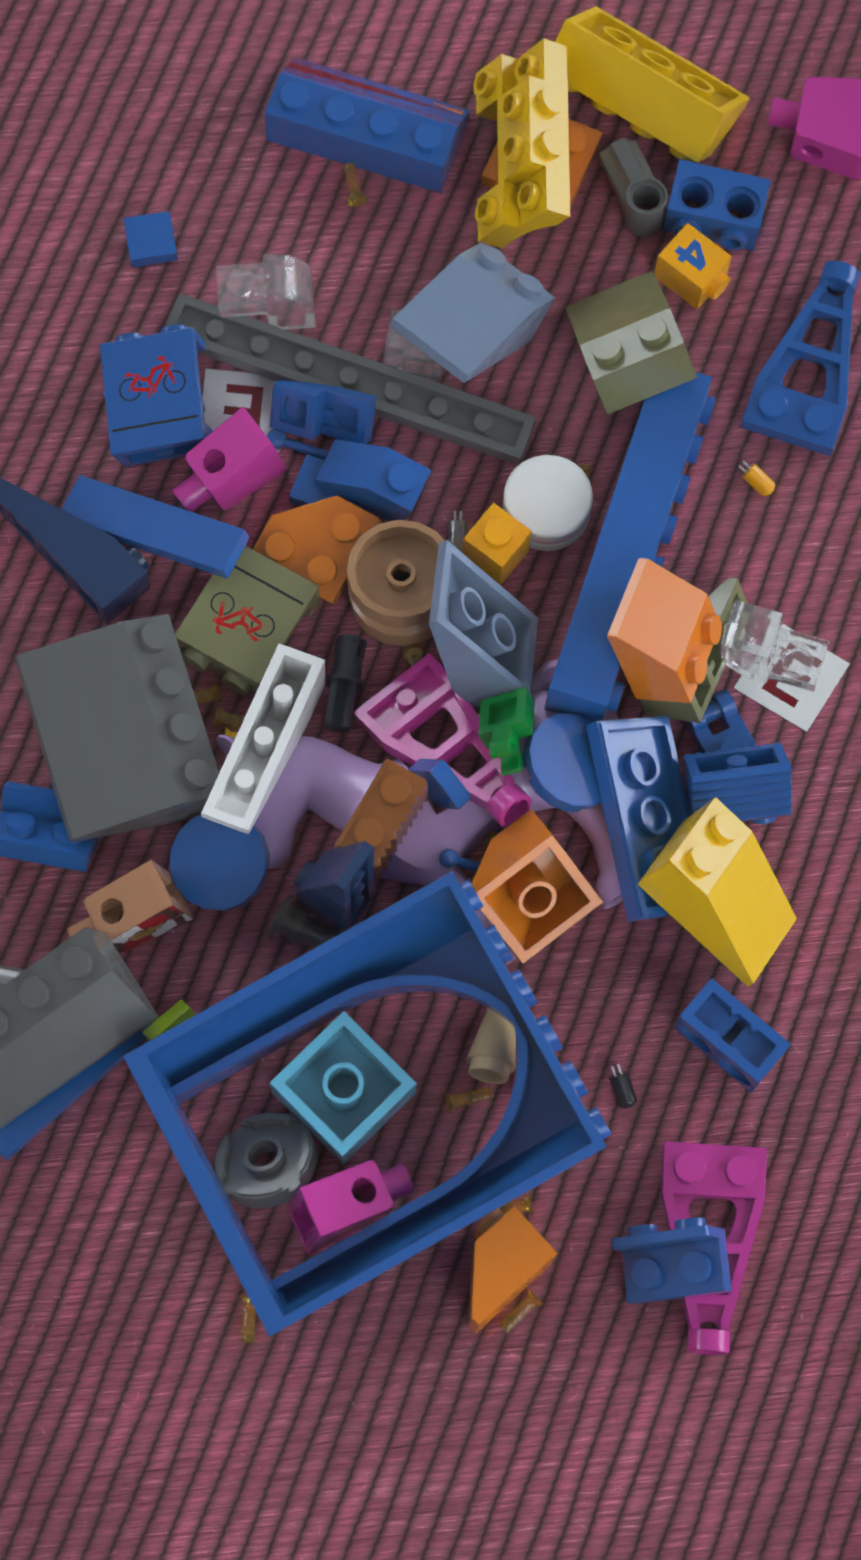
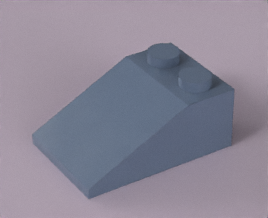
(474, 312)
(479, 630)

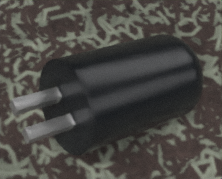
(622, 1088)

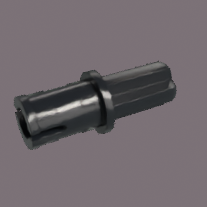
(344, 682)

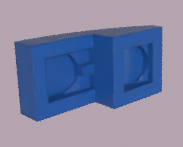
(322, 409)

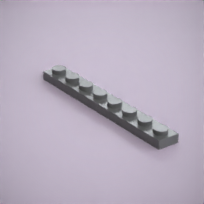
(398, 394)

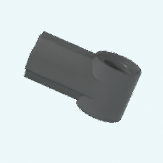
(634, 186)

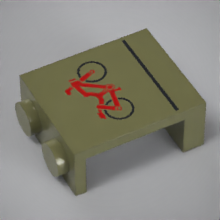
(244, 620)

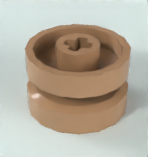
(394, 581)

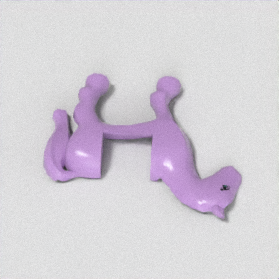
(334, 782)

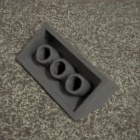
(65, 1018)

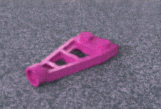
(412, 701)
(722, 1174)

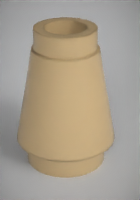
(493, 1050)

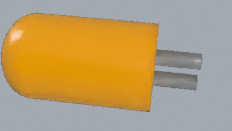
(757, 479)

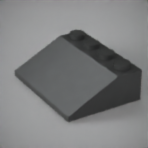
(119, 728)

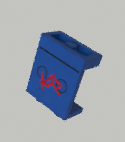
(153, 395)

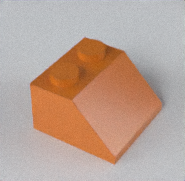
(663, 634)
(531, 887)
(504, 1263)

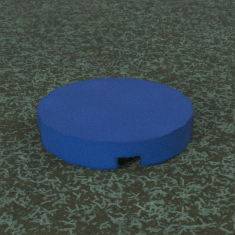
(562, 763)
(218, 864)

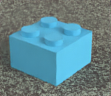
(343, 1087)

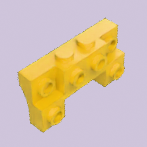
(533, 142)

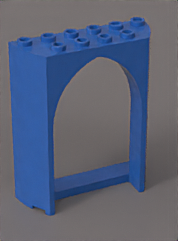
(412, 946)

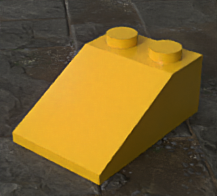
(722, 890)

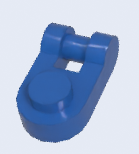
(736, 733)

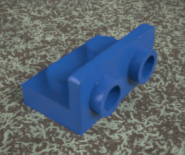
(35, 829)
(674, 1262)

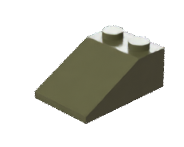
(631, 342)

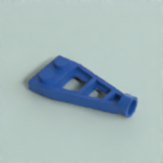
(794, 415)

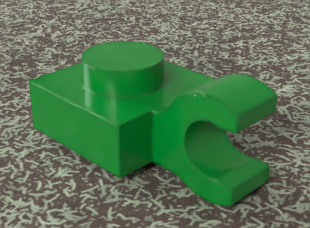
(502, 724)

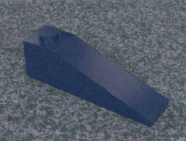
(83, 555)
(338, 885)

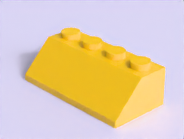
(648, 85)

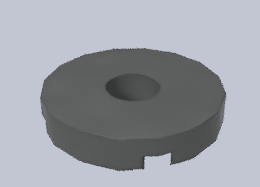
(271, 1183)

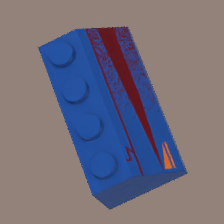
(365, 124)

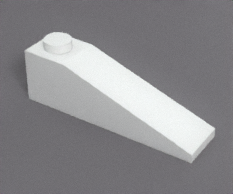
(266, 738)

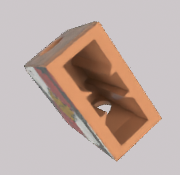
(148, 905)

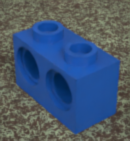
(718, 193)
(731, 1035)

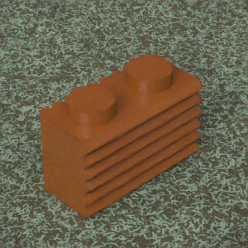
(386, 812)

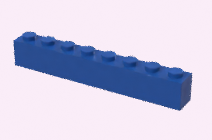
(631, 530)

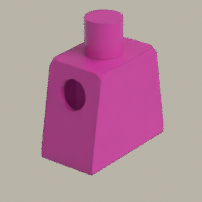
(824, 124)
(229, 464)
(329, 1212)

